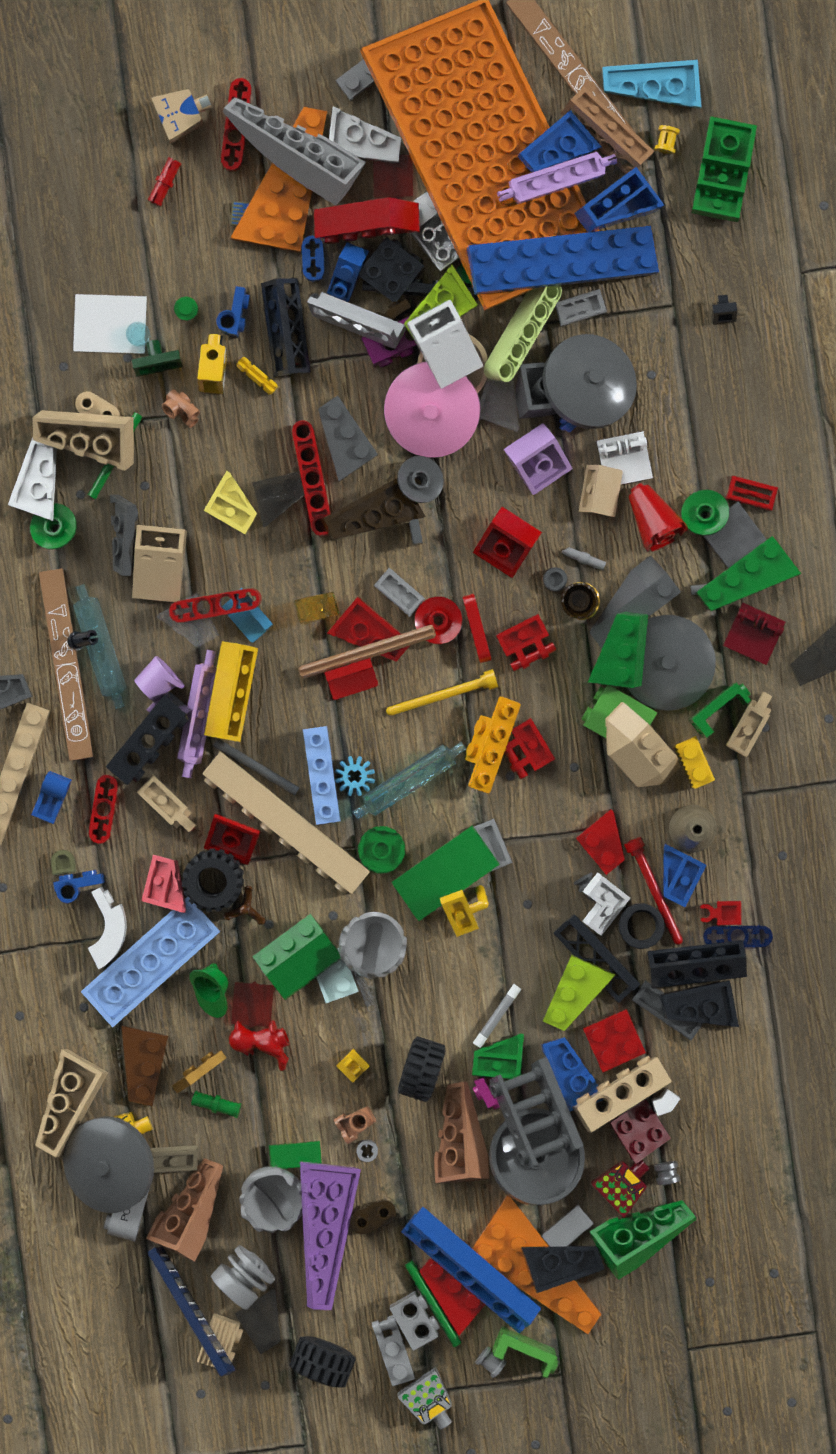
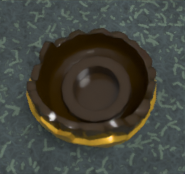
(580, 600)

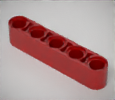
(306, 468)

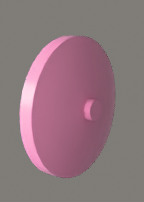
(431, 418)

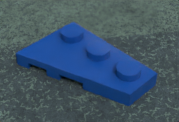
(559, 144)

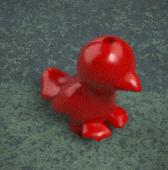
(268, 1040)

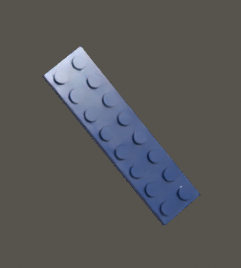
(562, 260)

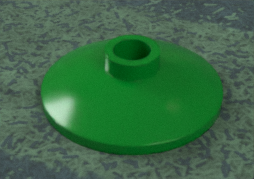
(702, 502)
(42, 528)

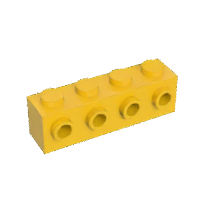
(231, 691)

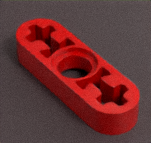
(476, 628)
(106, 827)

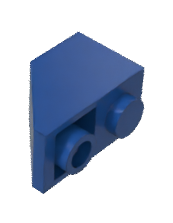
(347, 272)

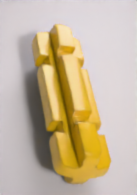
(257, 375)

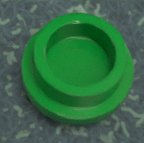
(186, 308)

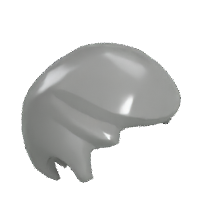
(372, 945)
(271, 1199)

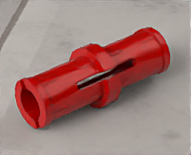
(164, 182)

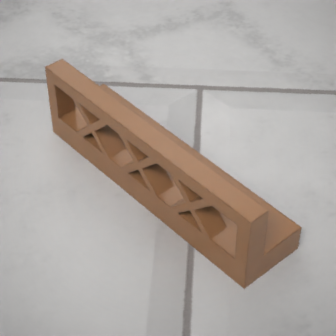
(609, 130)

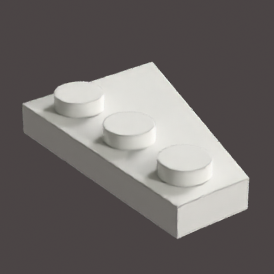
(36, 481)

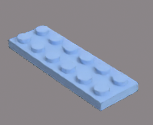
(149, 962)

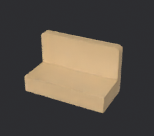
(600, 490)

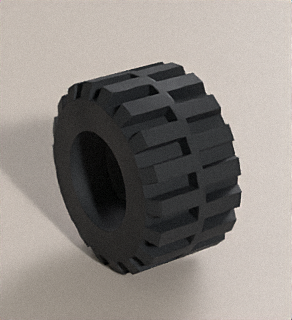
(202, 897)
(421, 1069)
(322, 1361)

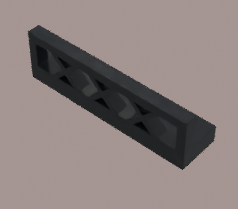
(281, 327)
(601, 950)

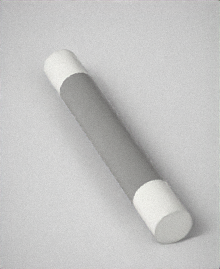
(497, 1015)

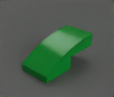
(290, 1154)

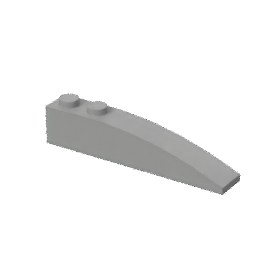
(306, 158)

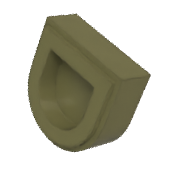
(63, 862)

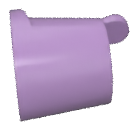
(157, 681)

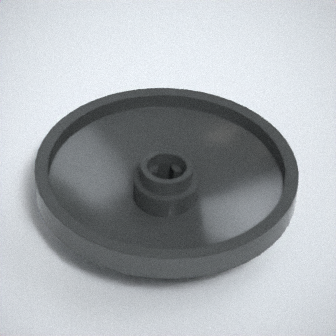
(589, 381)
(676, 664)
(108, 1164)
(544, 1183)

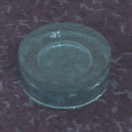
(138, 334)

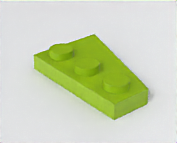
(447, 288)
(575, 991)

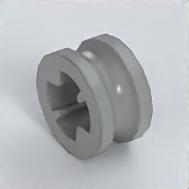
(374, 1150)

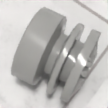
(245, 1274)

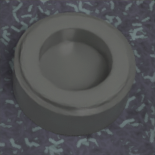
(555, 579)

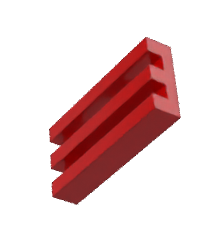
(732, 487)

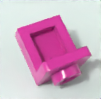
(483, 1092)

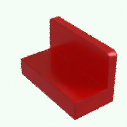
(351, 679)

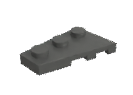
(345, 439)
(124, 525)

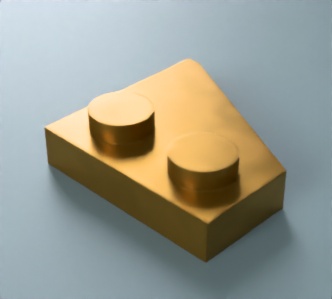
(192, 1074)

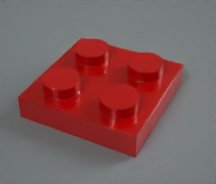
(614, 1040)

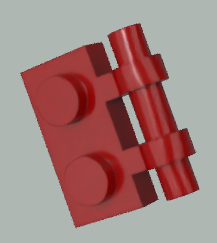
(523, 635)
(533, 747)

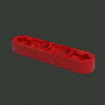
(246, 96)
(215, 605)

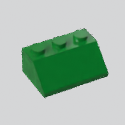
(297, 956)

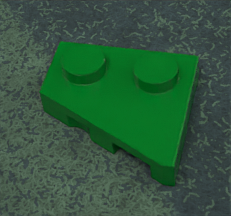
(499, 1058)

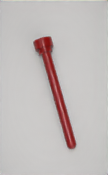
(636, 849)

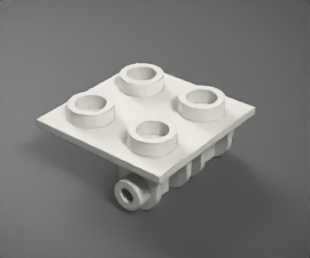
(627, 454)

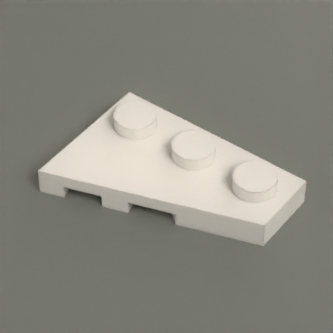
(363, 138)

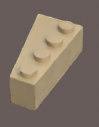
(90, 435)

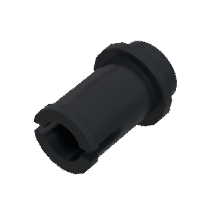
(78, 640)

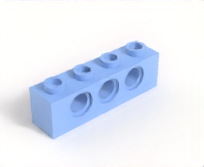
(321, 775)

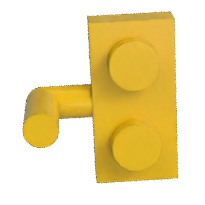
(461, 913)

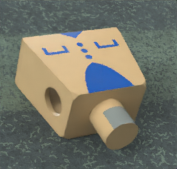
(180, 113)

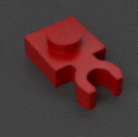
(726, 913)

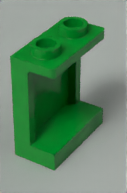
(698, 719)

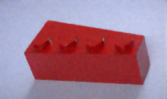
(366, 220)

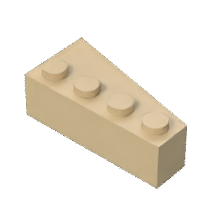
(70, 1097)

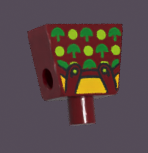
(622, 1185)

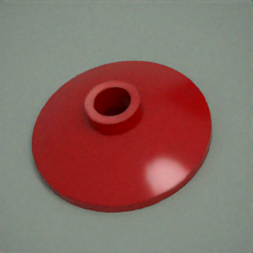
(447, 610)

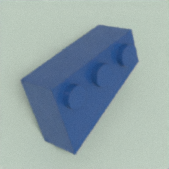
(621, 202)

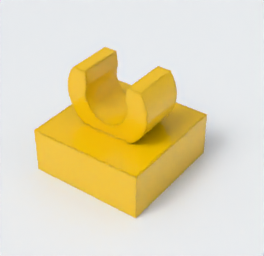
(353, 1065)

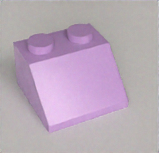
(538, 458)

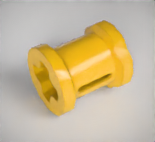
(667, 139)

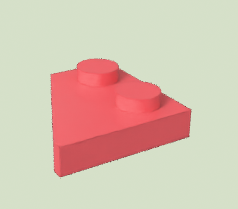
(164, 884)

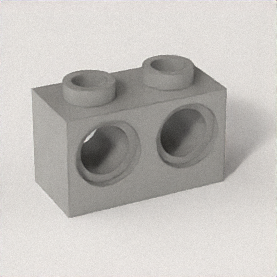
(410, 1322)

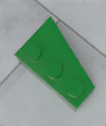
(623, 652)

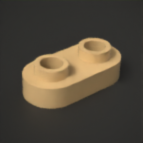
(98, 405)

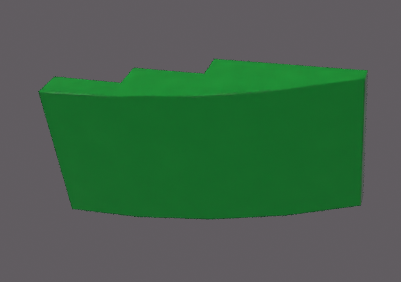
(724, 169)
(445, 872)

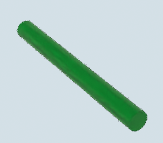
(107, 468)
(432, 1303)

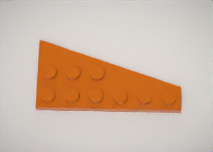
(281, 203)
(501, 1248)

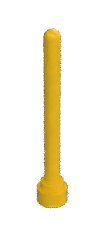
(486, 680)

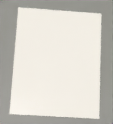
(103, 322)

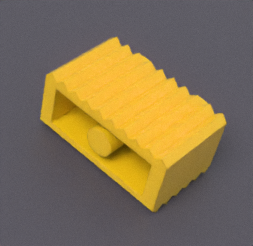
(694, 762)

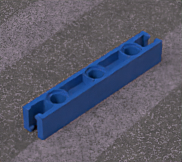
(471, 1270)

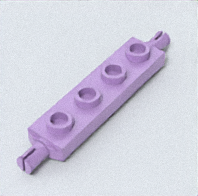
(557, 177)
(193, 736)

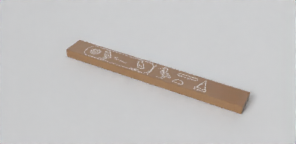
(558, 51)
(66, 665)

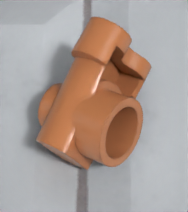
(180, 405)
(351, 1126)

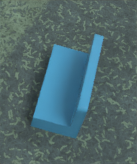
(251, 622)

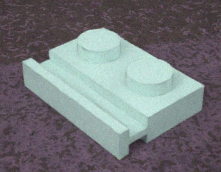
(337, 982)

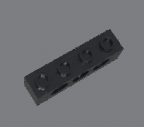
(122, 764)
(697, 964)

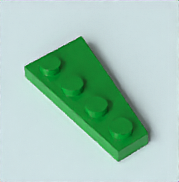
(753, 573)

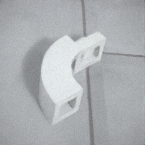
(114, 931)

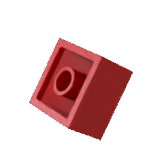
(507, 542)

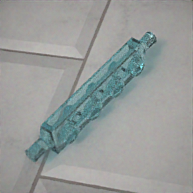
(103, 653)
(409, 780)

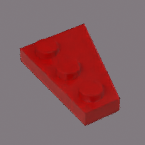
(364, 626)
(453, 1297)

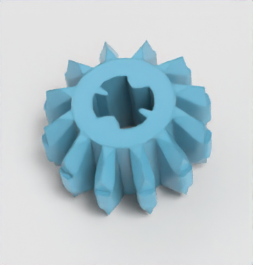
(354, 767)

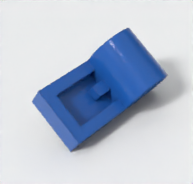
(240, 301)
(51, 797)
(89, 878)

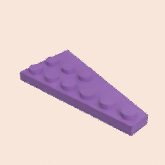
(327, 1212)

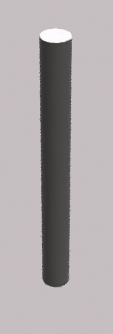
(255, 766)

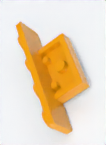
(490, 743)

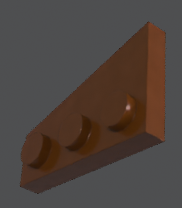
(143, 1062)

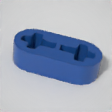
(319, 258)

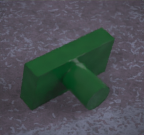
(156, 360)

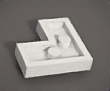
(609, 903)

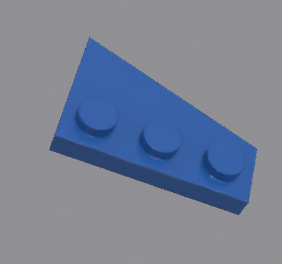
(569, 1071)

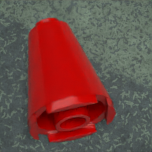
(654, 518)

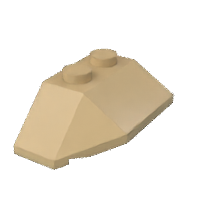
(638, 748)

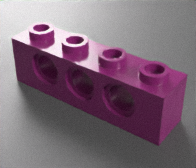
(383, 357)

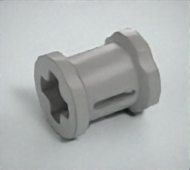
(490, 1362)

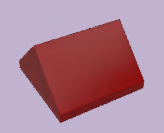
(232, 837)

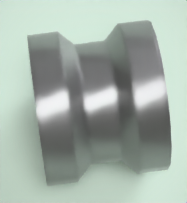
(667, 1173)

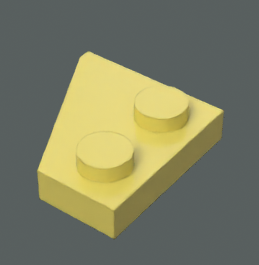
(231, 505)

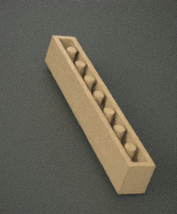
(286, 822)

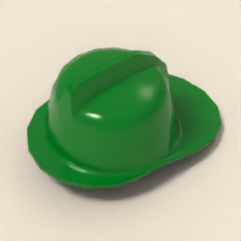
(210, 990)

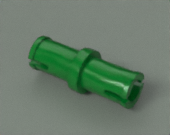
(216, 1104)

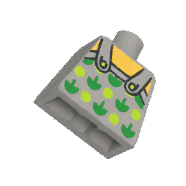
(427, 1399)

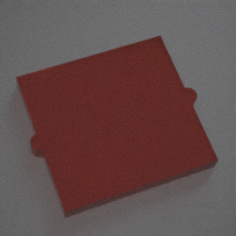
(393, 178)
(252, 1004)

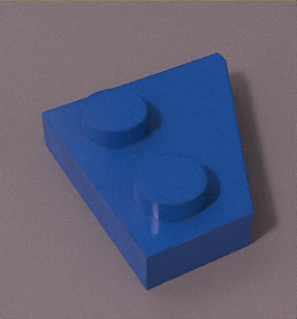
(680, 875)

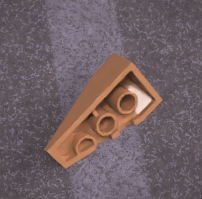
(462, 1146)
(187, 1219)

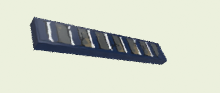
(191, 1311)

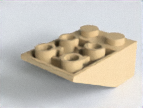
(158, 563)

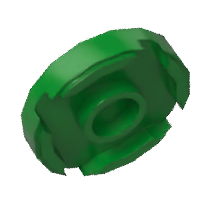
(381, 849)

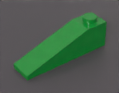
(635, 1239)

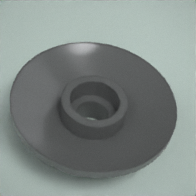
(429, 475)

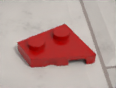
(603, 842)

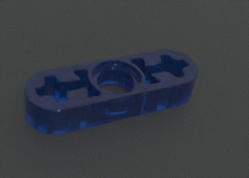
(755, 930)

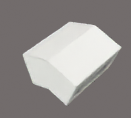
(665, 1102)

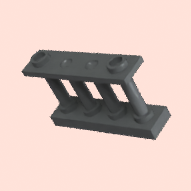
(550, 1095)

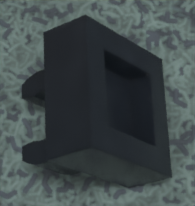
(724, 311)

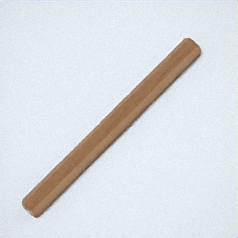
(367, 651)

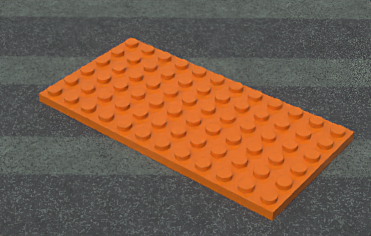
(464, 124)

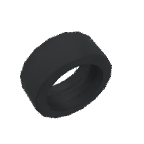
(659, 924)

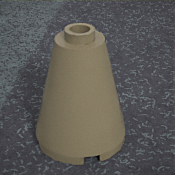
(682, 826)

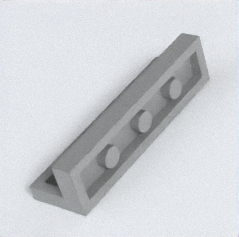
(356, 319)

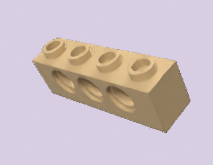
(655, 1080)

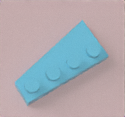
(659, 82)

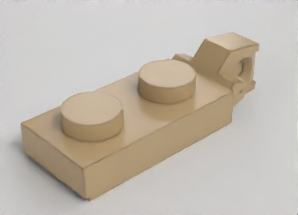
(750, 725)
(166, 803)

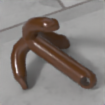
(245, 908)

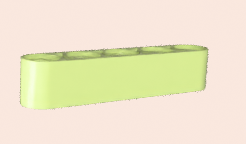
(521, 333)

